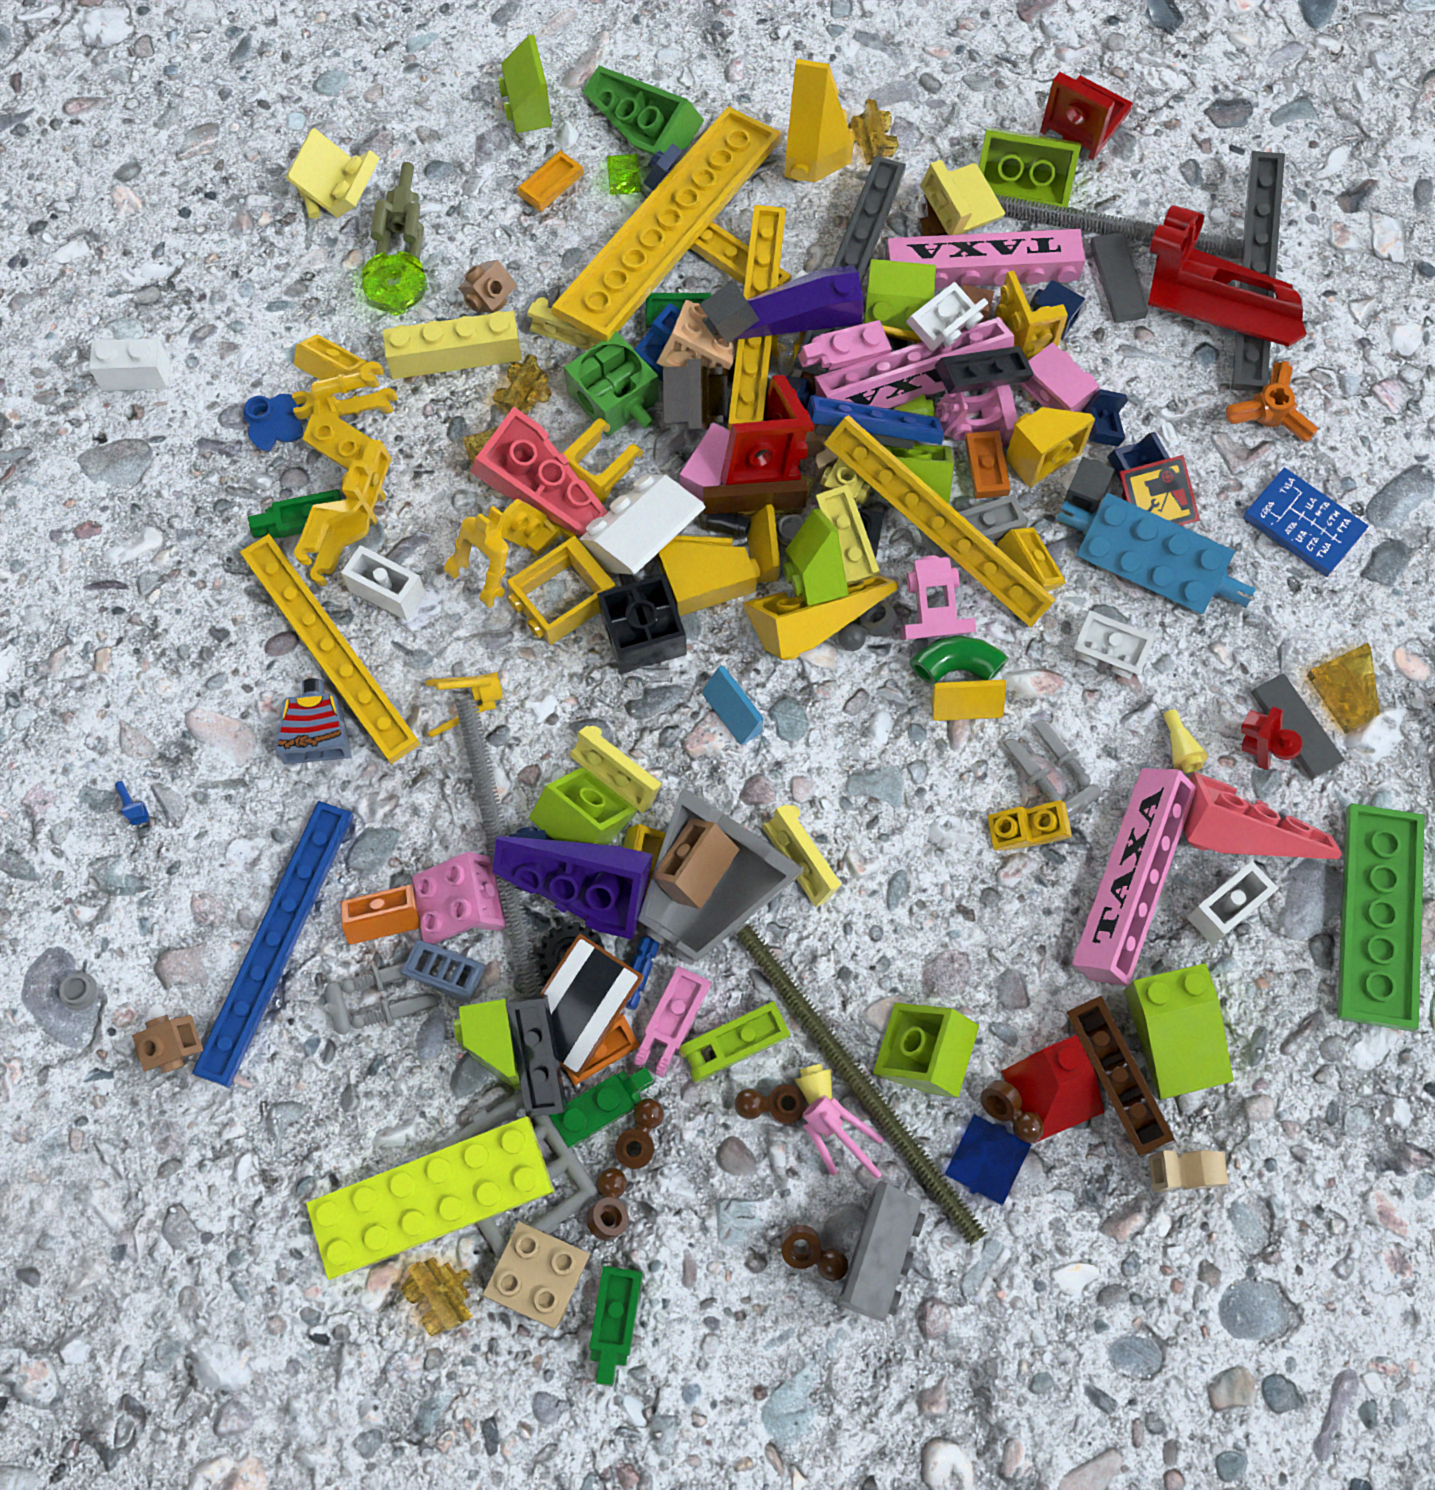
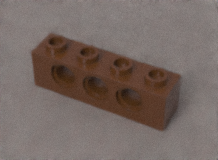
(1121, 1077)

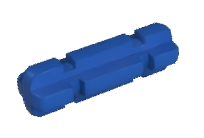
(642, 962)

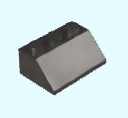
(882, 1253)

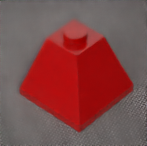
(1057, 1086)

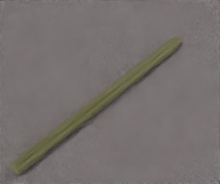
(861, 1086)

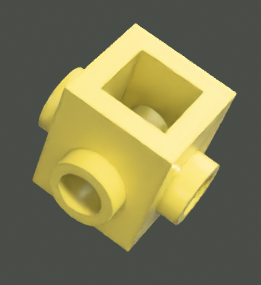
(841, 475)

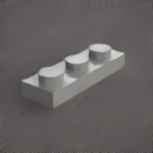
(991, 519)

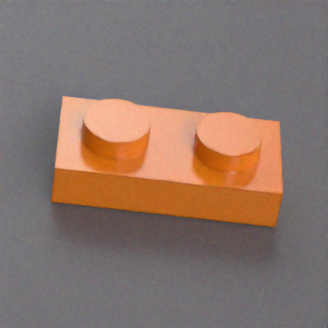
(987, 464)

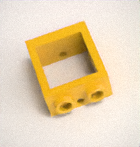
(566, 554)

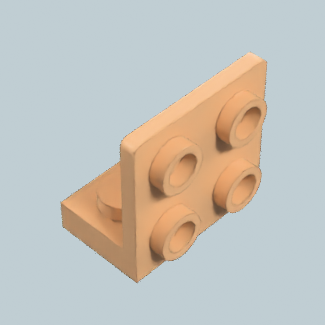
(694, 341)

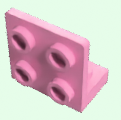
(458, 897)

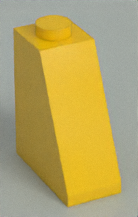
(706, 574)

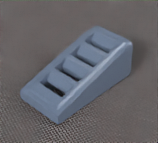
(465, 993)

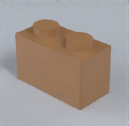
(695, 863)

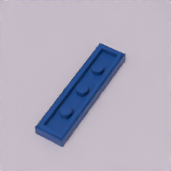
(877, 419)

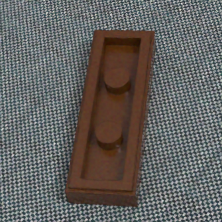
(755, 496)

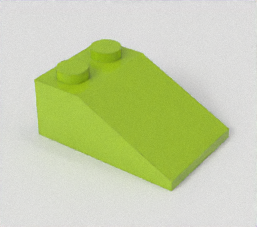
(1180, 1030)

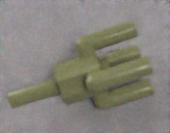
(399, 215)

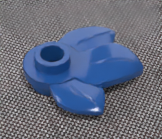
(275, 424)

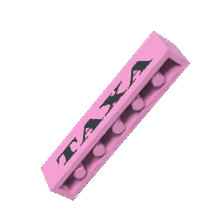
(989, 256)
(907, 371)
(1134, 876)

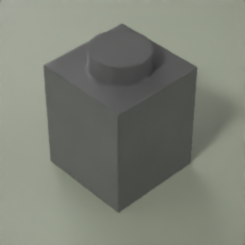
(728, 313)
(1089, 484)

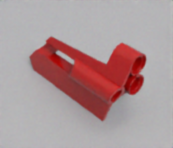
(1197, 286)

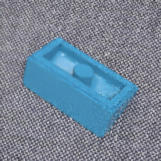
(733, 706)

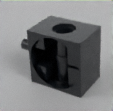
(642, 622)

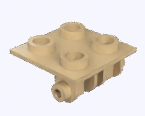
(536, 1275)

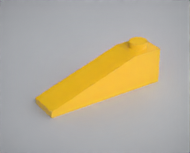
(817, 125)
(792, 627)

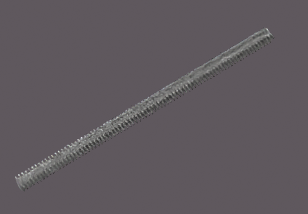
(1128, 227)
(493, 829)

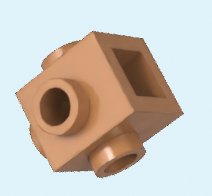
(487, 287)
(166, 1043)

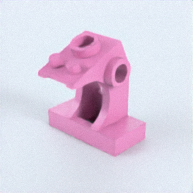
(996, 411)
(939, 621)

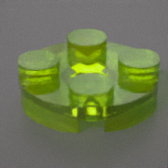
(398, 297)

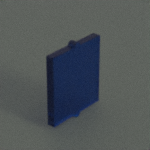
(987, 1160)

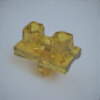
(870, 132)
(526, 387)
(443, 1291)

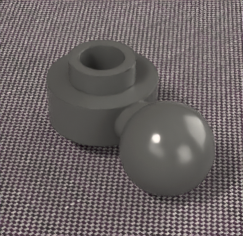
(875, 621)

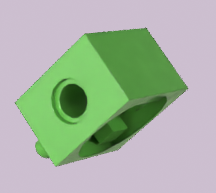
(613, 384)

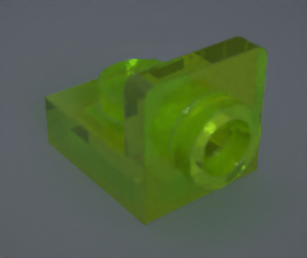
(624, 174)

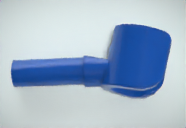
(134, 812)

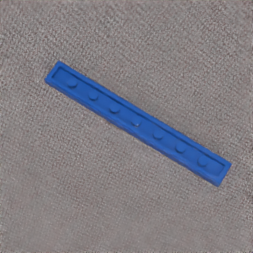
(272, 945)

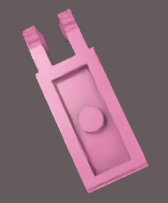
(673, 1017)

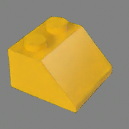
(1047, 442)

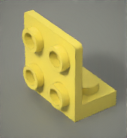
(331, 174)
(961, 197)

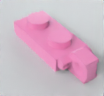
(846, 346)

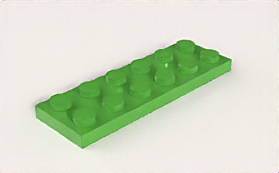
(1381, 918)

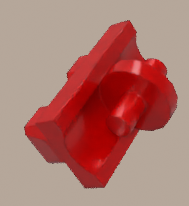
(1266, 736)

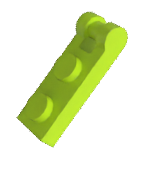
(735, 1041)

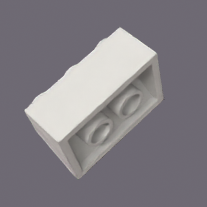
(640, 524)

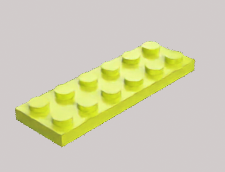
(429, 1198)

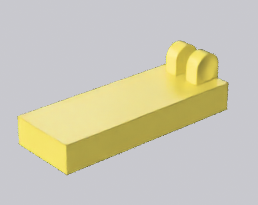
(550, 326)
(855, 546)
(615, 769)
(793, 841)

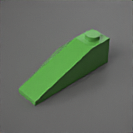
(642, 112)

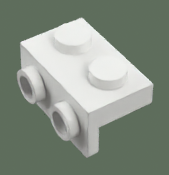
(945, 316)
(1113, 643)

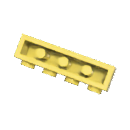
(452, 344)

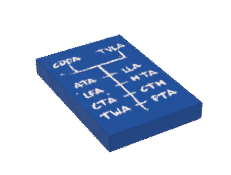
(1305, 521)

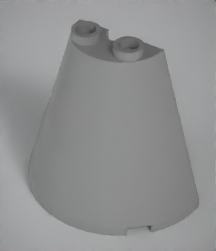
(747, 886)

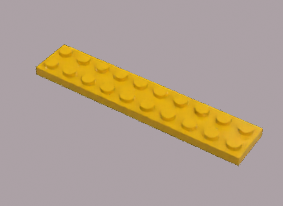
(666, 225)

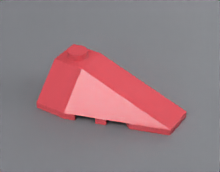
(529, 468)
(1234, 826)

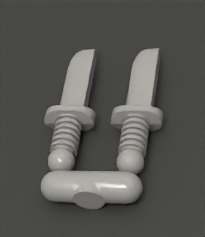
(1064, 757)
(338, 1008)

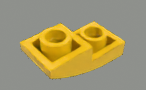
(1030, 826)

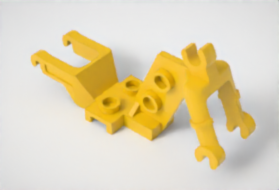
(343, 522)
(528, 525)

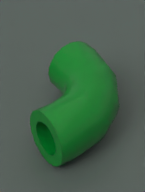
(958, 654)

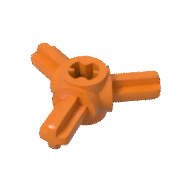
(1274, 406)

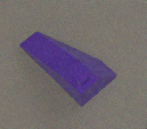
(809, 303)
(587, 879)

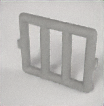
(566, 1161)

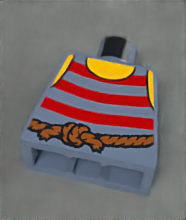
(312, 727)

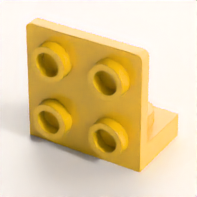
(1030, 329)

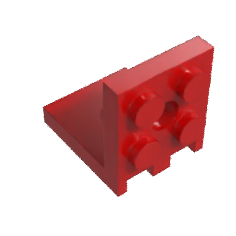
(1084, 112)
(780, 433)

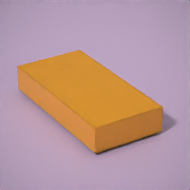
(550, 181)

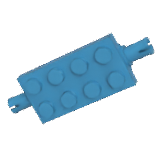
(1155, 553)

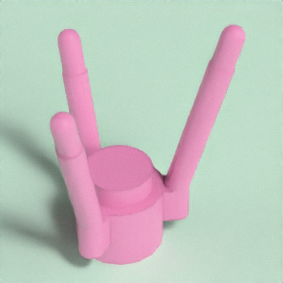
(824, 1118)

